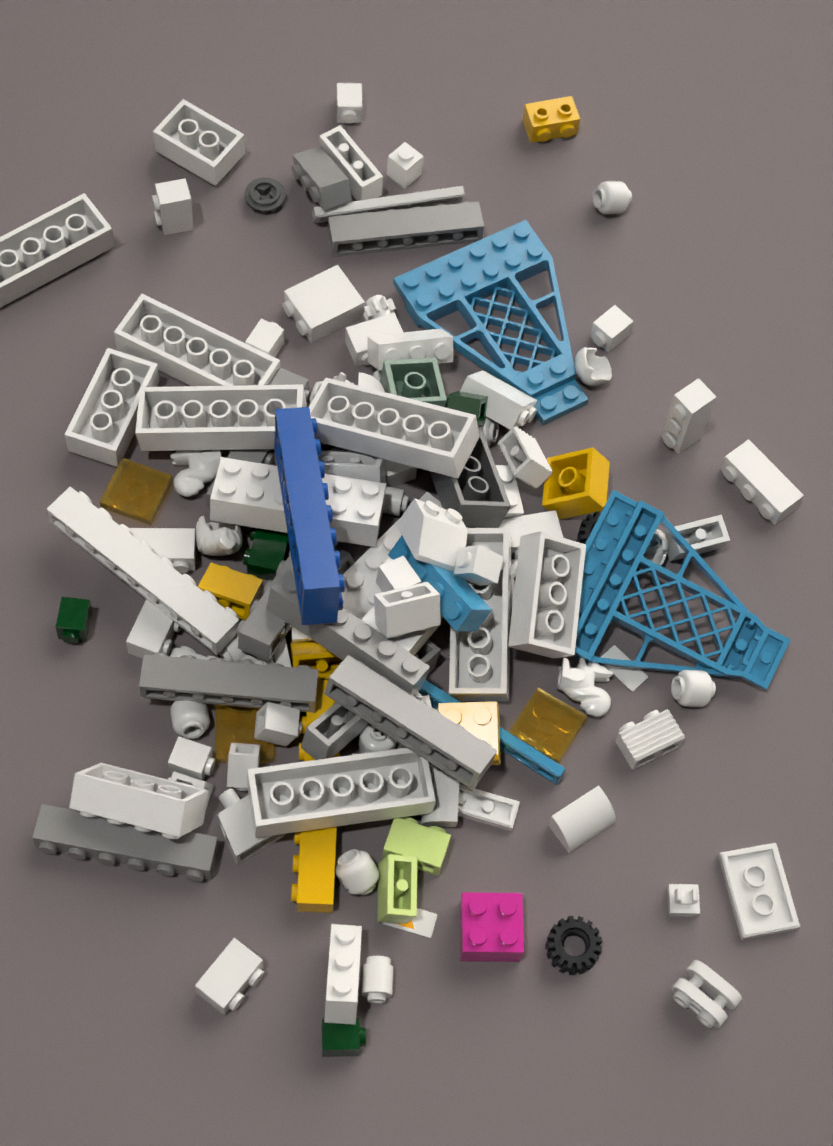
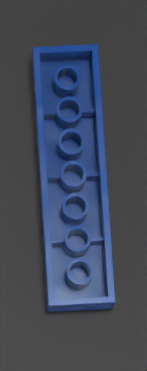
(308, 516)

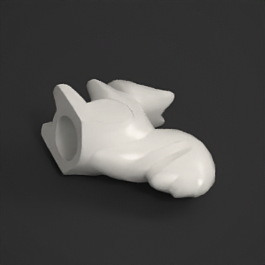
(201, 470)
(579, 685)

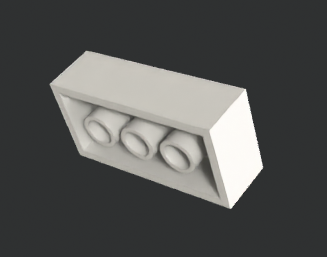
(110, 407)
(547, 595)
(138, 800)

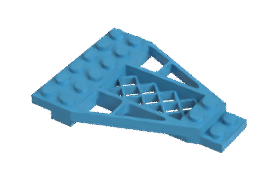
(486, 270)
(610, 563)

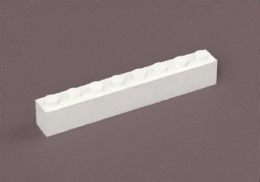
(144, 570)

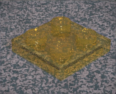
(136, 491)
(237, 725)
(548, 725)

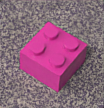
(491, 927)

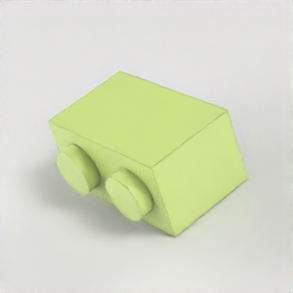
(425, 843)
(397, 889)

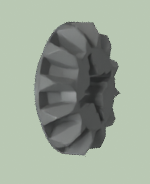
(262, 187)

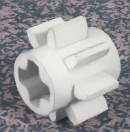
(377, 307)

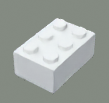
(199, 142)

